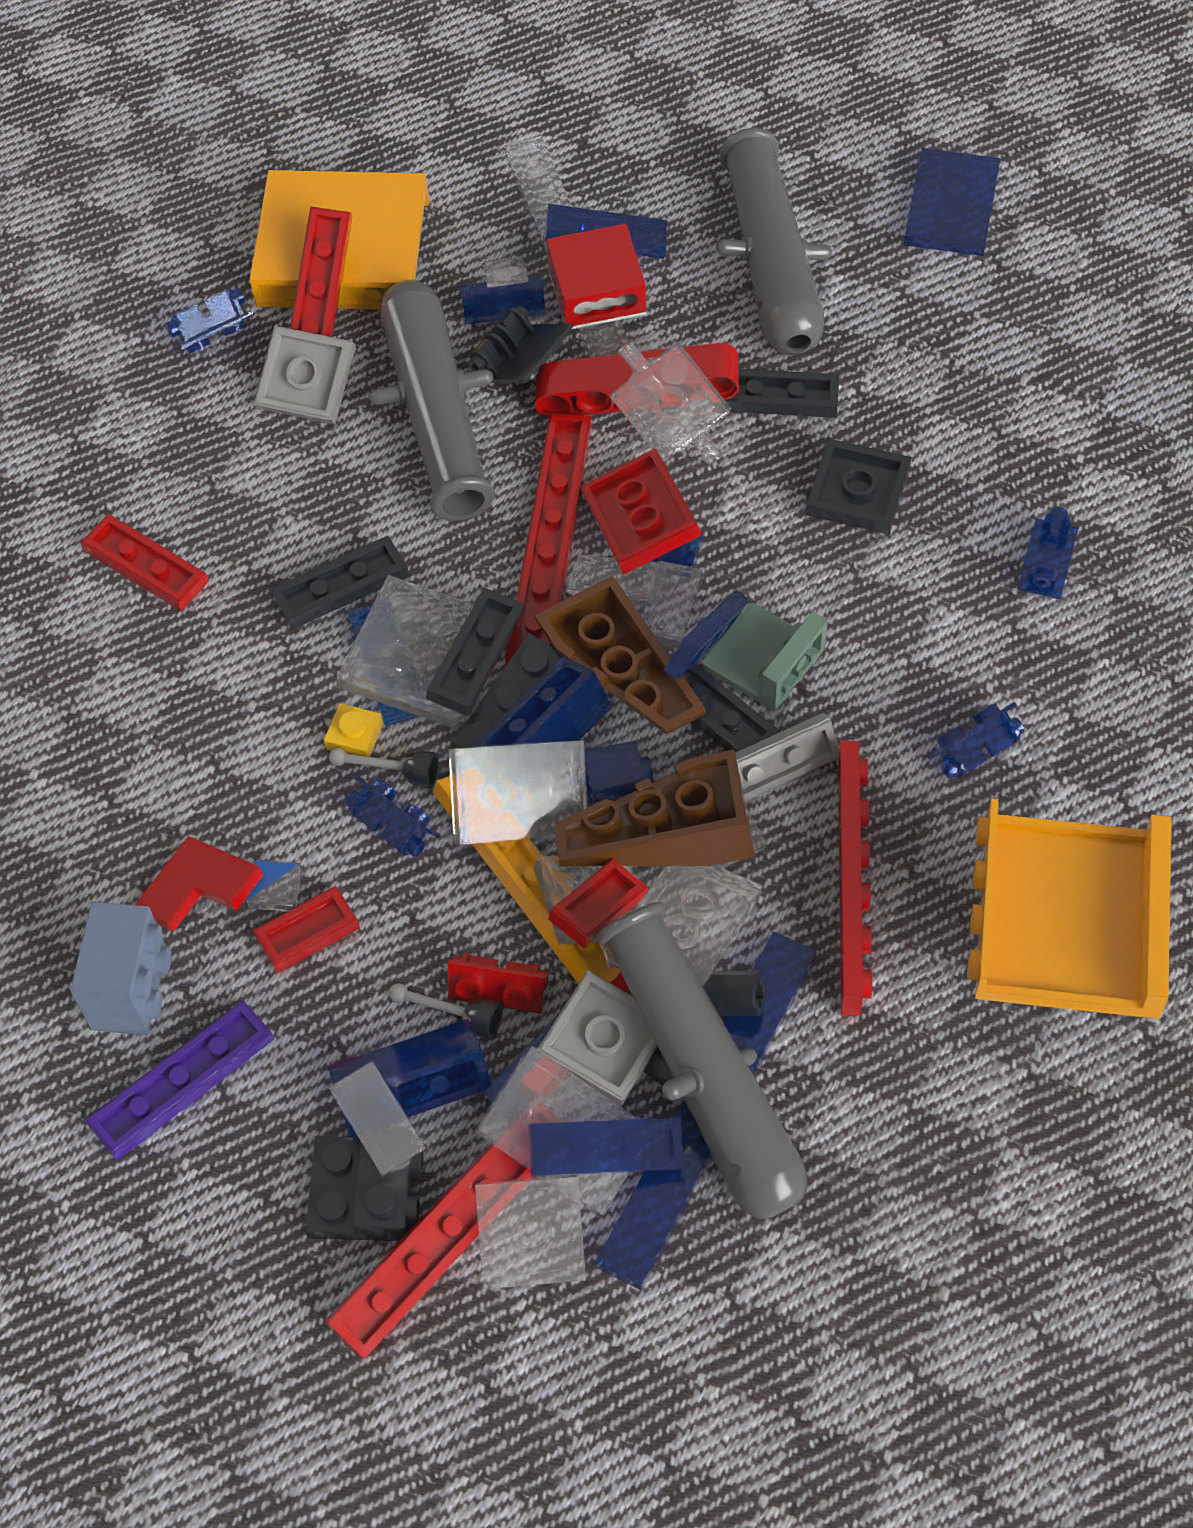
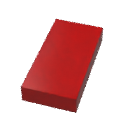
(597, 903)
(306, 929)

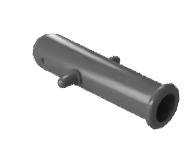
(772, 244)
(434, 399)
(707, 1066)

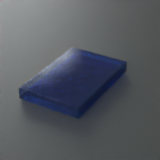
(952, 202)

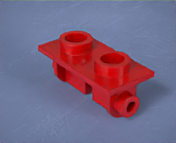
(516, 986)

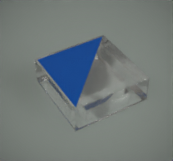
(277, 887)

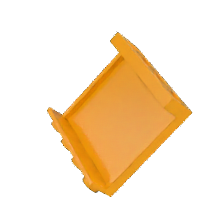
(381, 239)
(1072, 914)

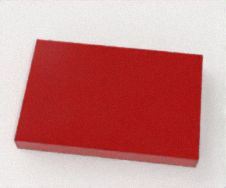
(640, 511)

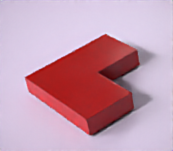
(197, 872)

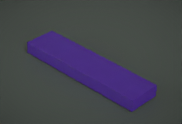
(179, 1080)

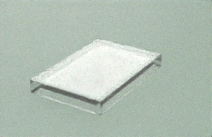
(515, 790)
(703, 910)
(549, 1093)

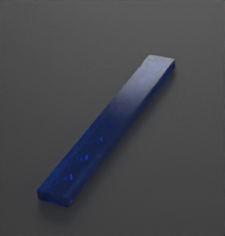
(663, 1195)

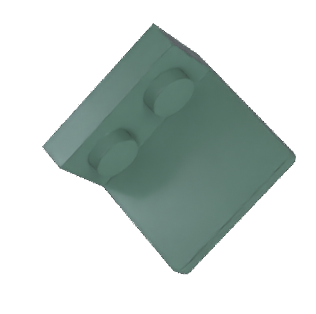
(766, 654)

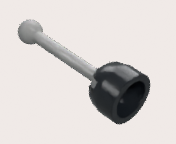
(418, 768)
(483, 1013)

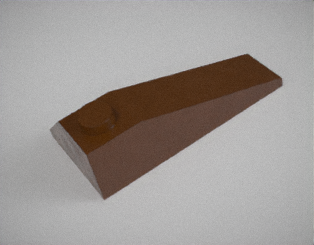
(613, 640)
(677, 821)

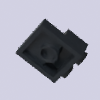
(353, 1198)

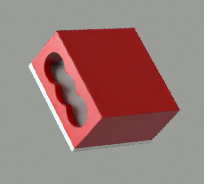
(596, 276)

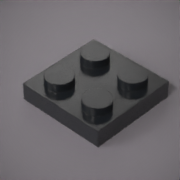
(858, 486)

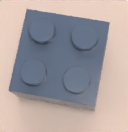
(120, 968)

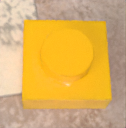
(354, 730)

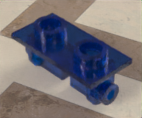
(492, 303)
(195, 329)
(1048, 554)
(962, 749)
(405, 826)

